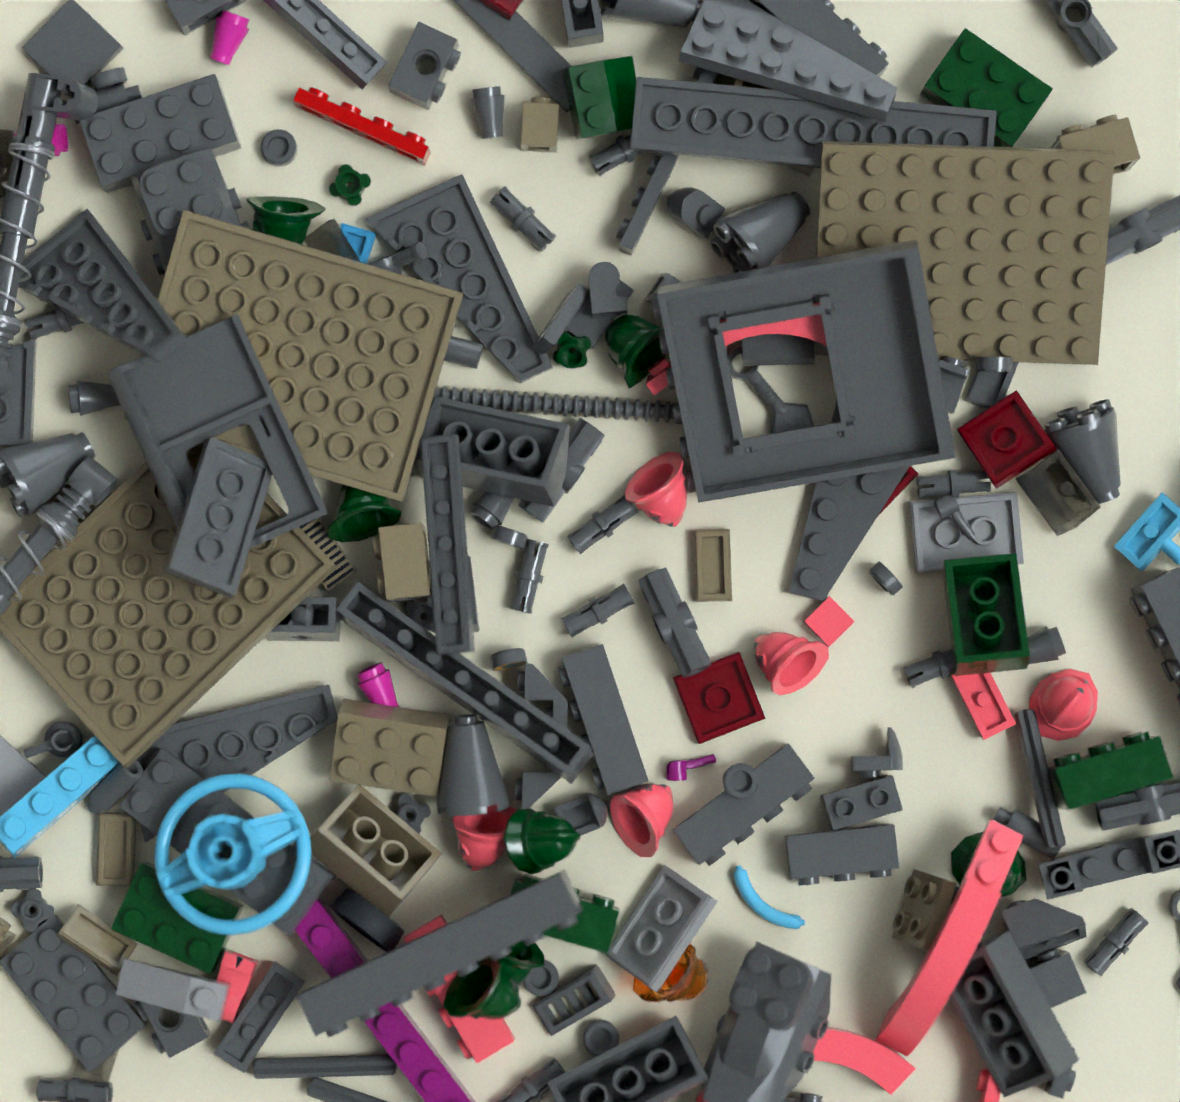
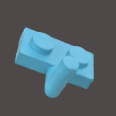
(1152, 534)

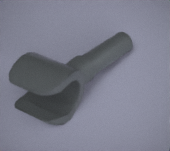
(949, 506)
(49, 745)

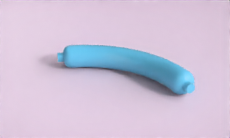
(760, 907)

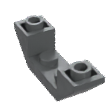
(538, 687)
(1110, 863)

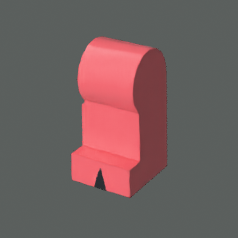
(239, 972)

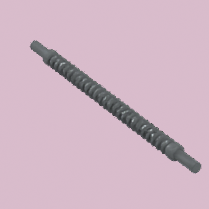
(563, 405)

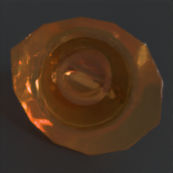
(683, 983)

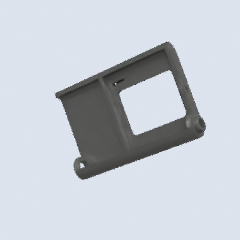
(201, 393)

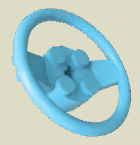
(251, 844)

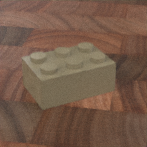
(389, 747)
(373, 850)

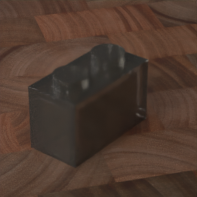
(1058, 493)

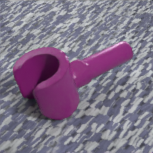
(678, 769)

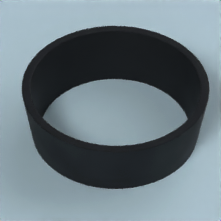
(367, 920)

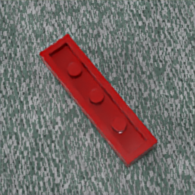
(349, 118)

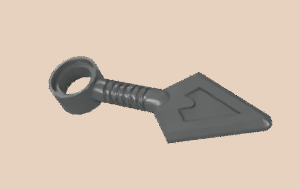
(785, 415)

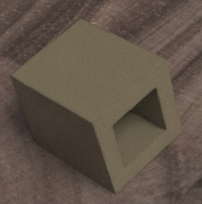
(540, 125)

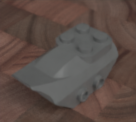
(179, 185)
(769, 1028)

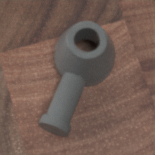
(395, 261)

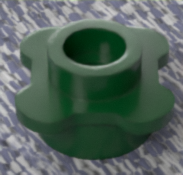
(353, 194)
(575, 358)

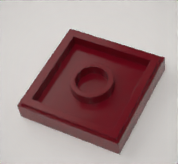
(1006, 439)
(719, 698)

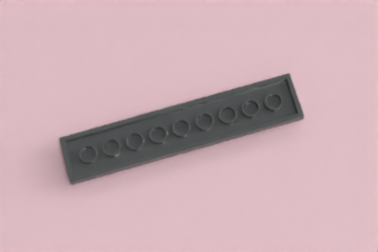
(783, 127)

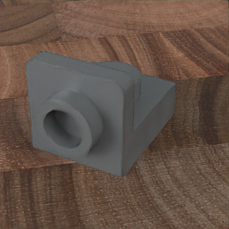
(953, 380)

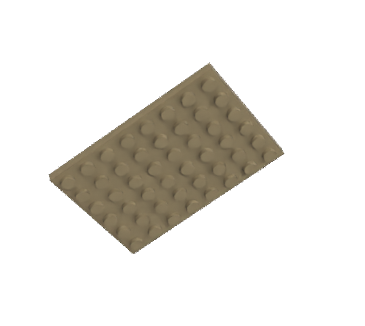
(1001, 233)
(337, 338)
(136, 641)

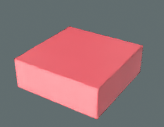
(829, 621)

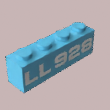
(55, 796)

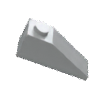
(173, 989)

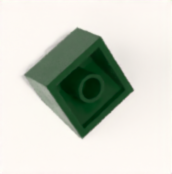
(601, 96)

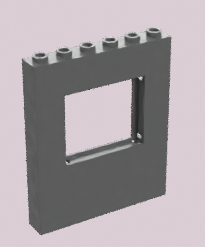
(878, 358)

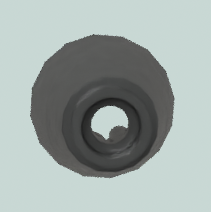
(759, 232)
(1090, 446)
(41, 469)

